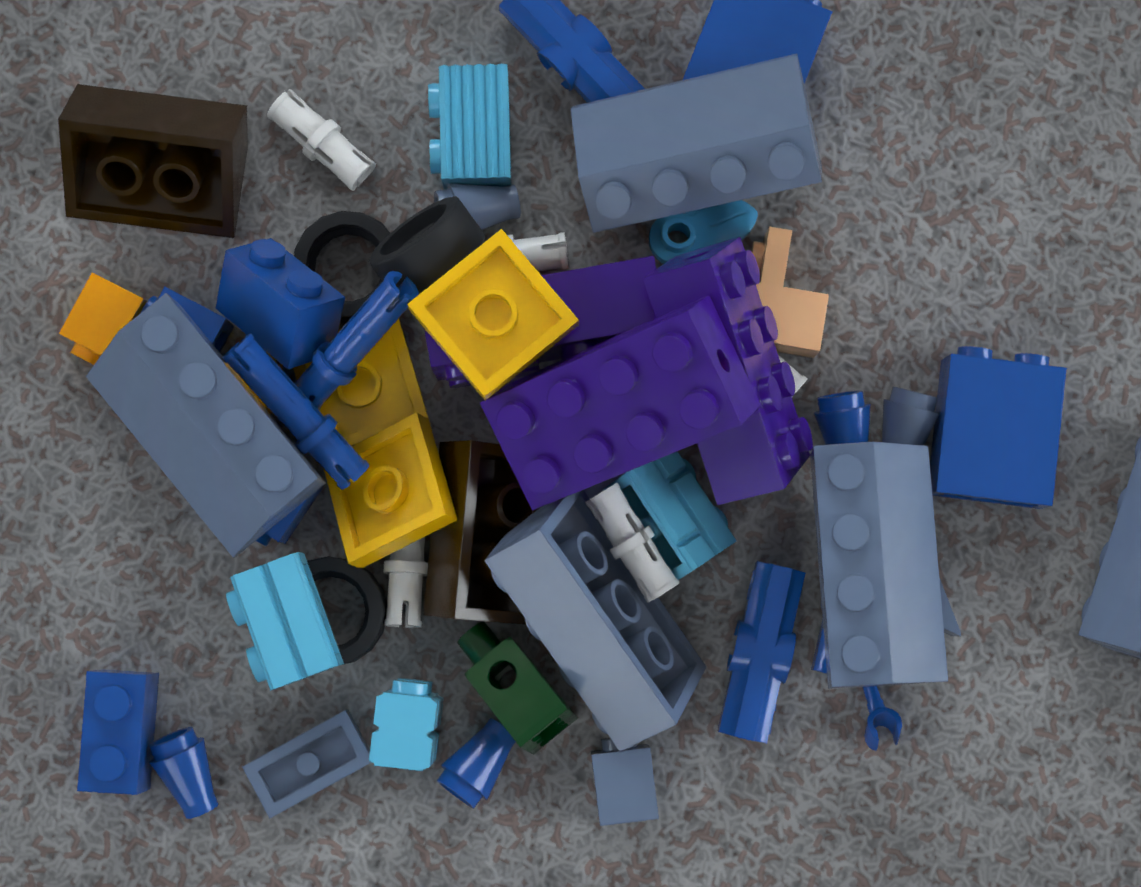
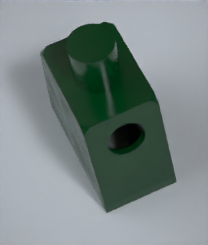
(531, 705)

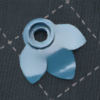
(702, 228)

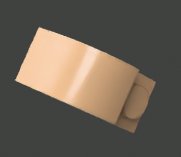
(797, 312)

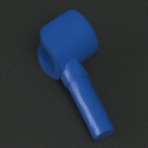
(879, 716)

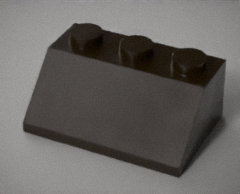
(153, 160)
(486, 508)

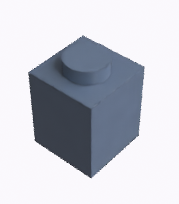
(624, 784)

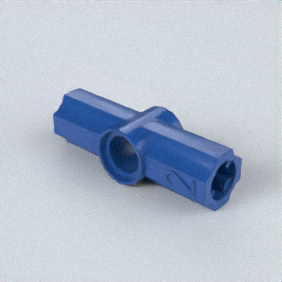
(571, 47)
(761, 652)

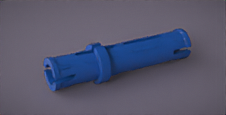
(337, 361)
(297, 413)

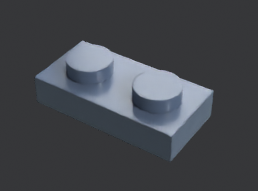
(308, 763)

